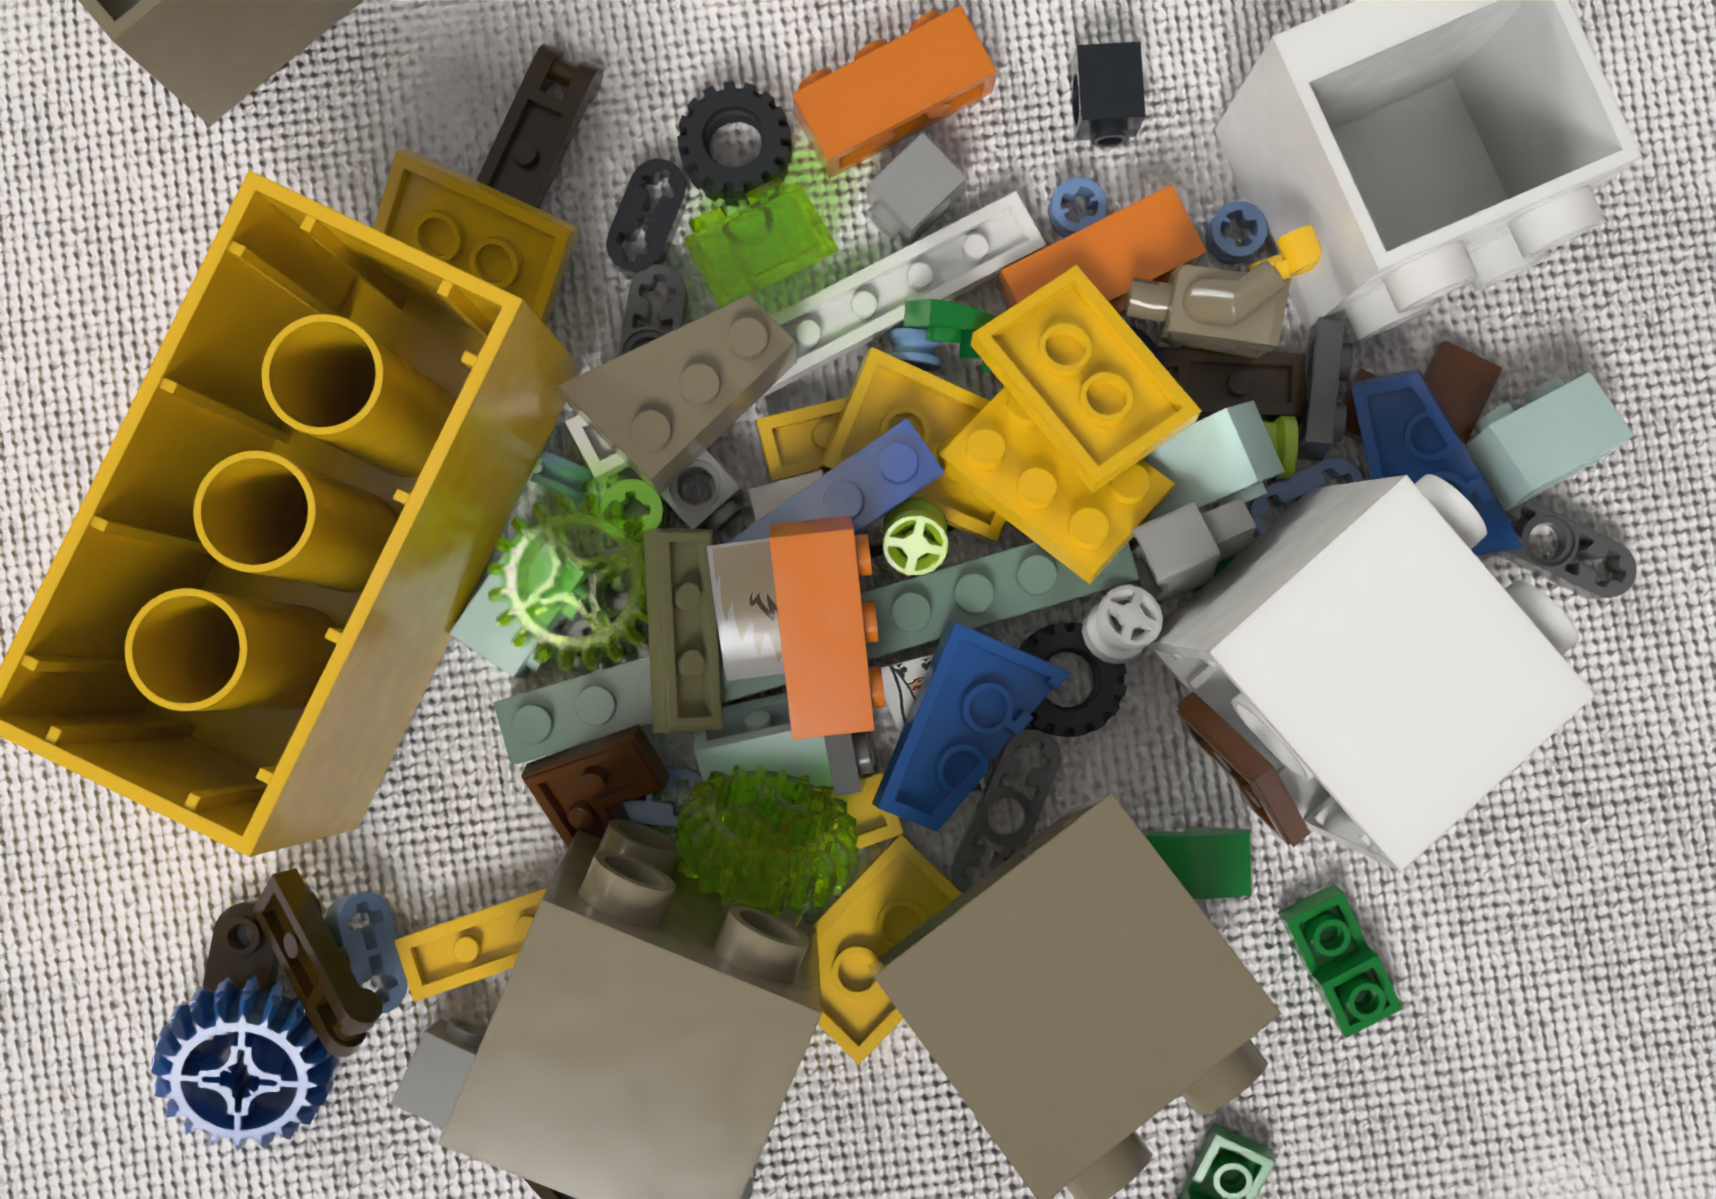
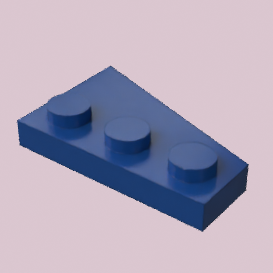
(1412, 436)

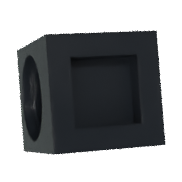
(1107, 92)

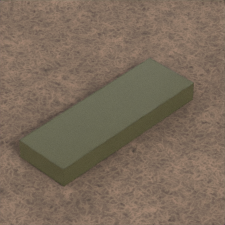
(682, 631)

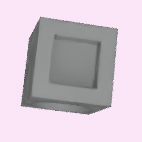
(914, 191)
(719, 509)
(438, 1070)

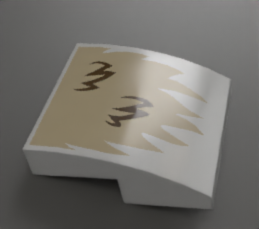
(746, 609)

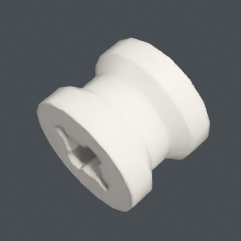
(1137, 617)

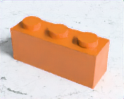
(893, 90)
(1136, 242)
(825, 626)

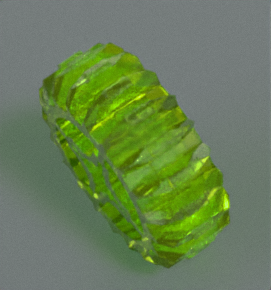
(548, 595)
(766, 839)

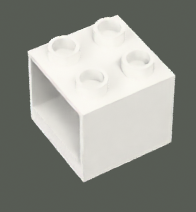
(1424, 148)
(1378, 661)

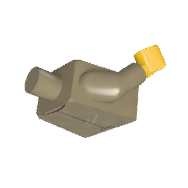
(1224, 307)

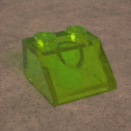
(757, 244)

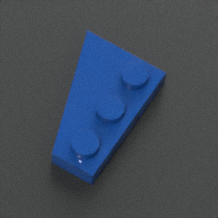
(961, 719)

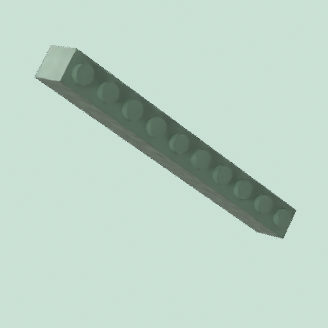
(906, 616)

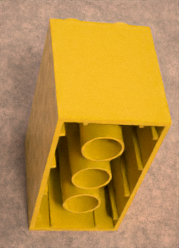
(284, 527)

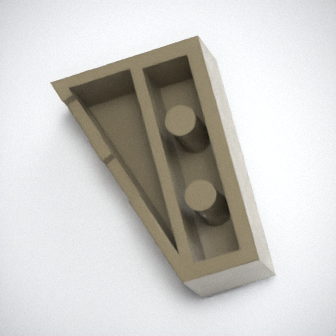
(682, 389)

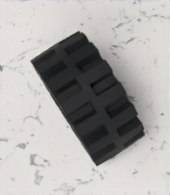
(727, 107)
(1103, 698)

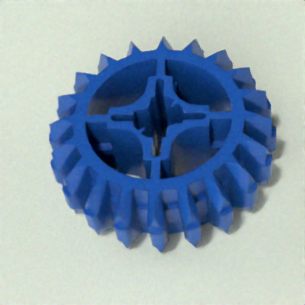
(237, 1090)

